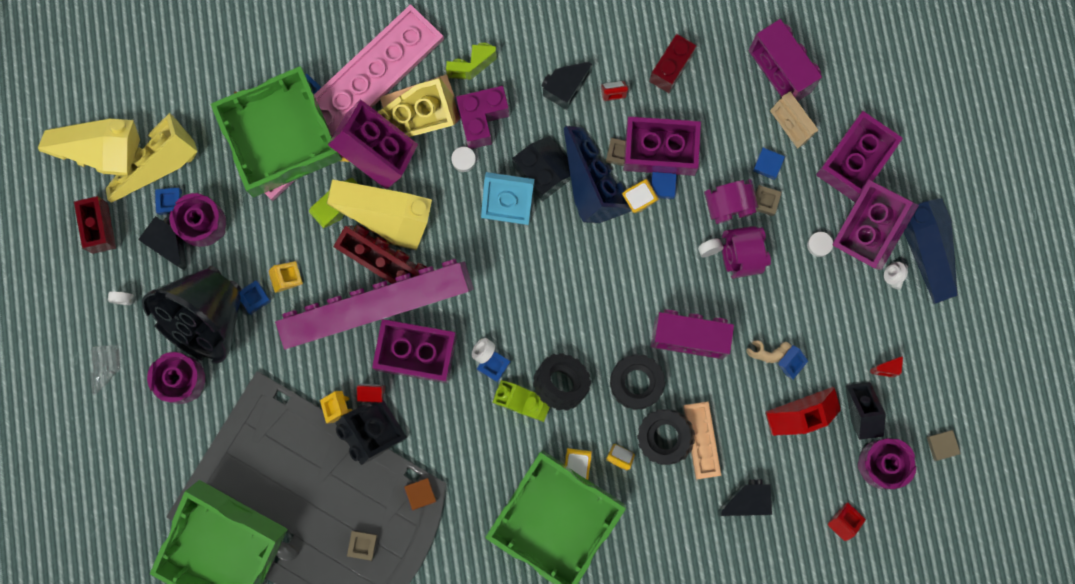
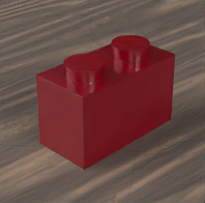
(672, 63)
(94, 225)

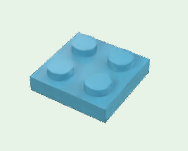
(507, 198)

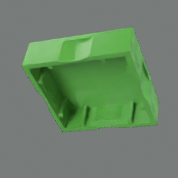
(275, 132)
(556, 521)
(217, 541)

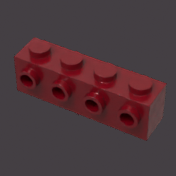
(375, 254)

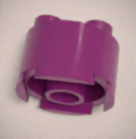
(731, 200)
(186, 214)
(745, 251)
(170, 365)
(901, 463)

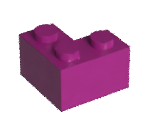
(477, 110)

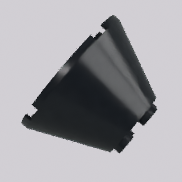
(197, 313)

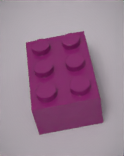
(785, 61)
(373, 144)
(662, 146)
(859, 156)
(875, 225)
(692, 334)
(414, 351)

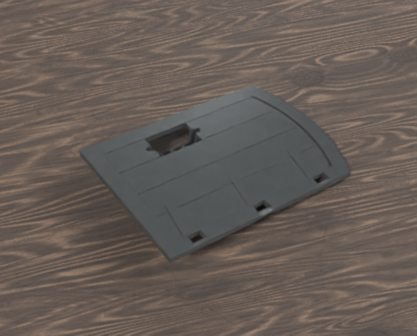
(302, 477)

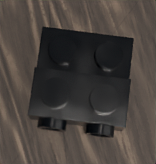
(369, 431)

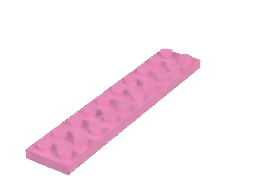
(375, 69)

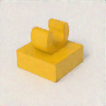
(334, 406)

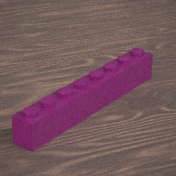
(374, 305)

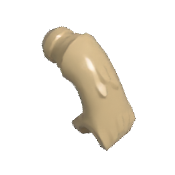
(768, 357)

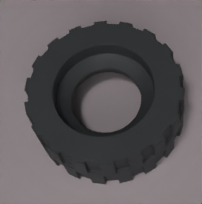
(655, 376)
(553, 396)
(652, 450)

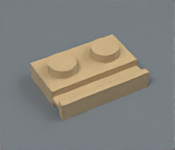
(794, 120)

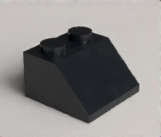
(544, 164)

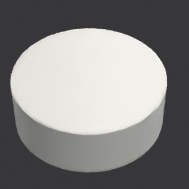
(463, 159)
(820, 244)
(710, 247)
(120, 298)
(483, 350)

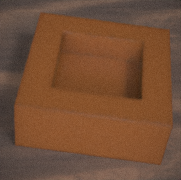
(420, 494)

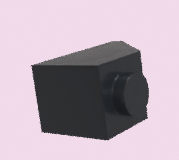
(566, 83)
(164, 241)
(865, 411)
(749, 500)

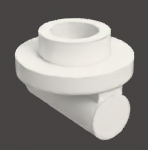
(896, 274)

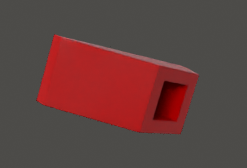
(804, 414)

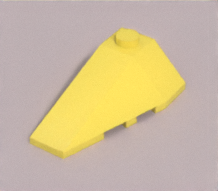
(423, 109)
(100, 144)
(163, 154)
(389, 213)

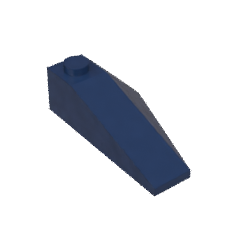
(593, 187)
(933, 248)

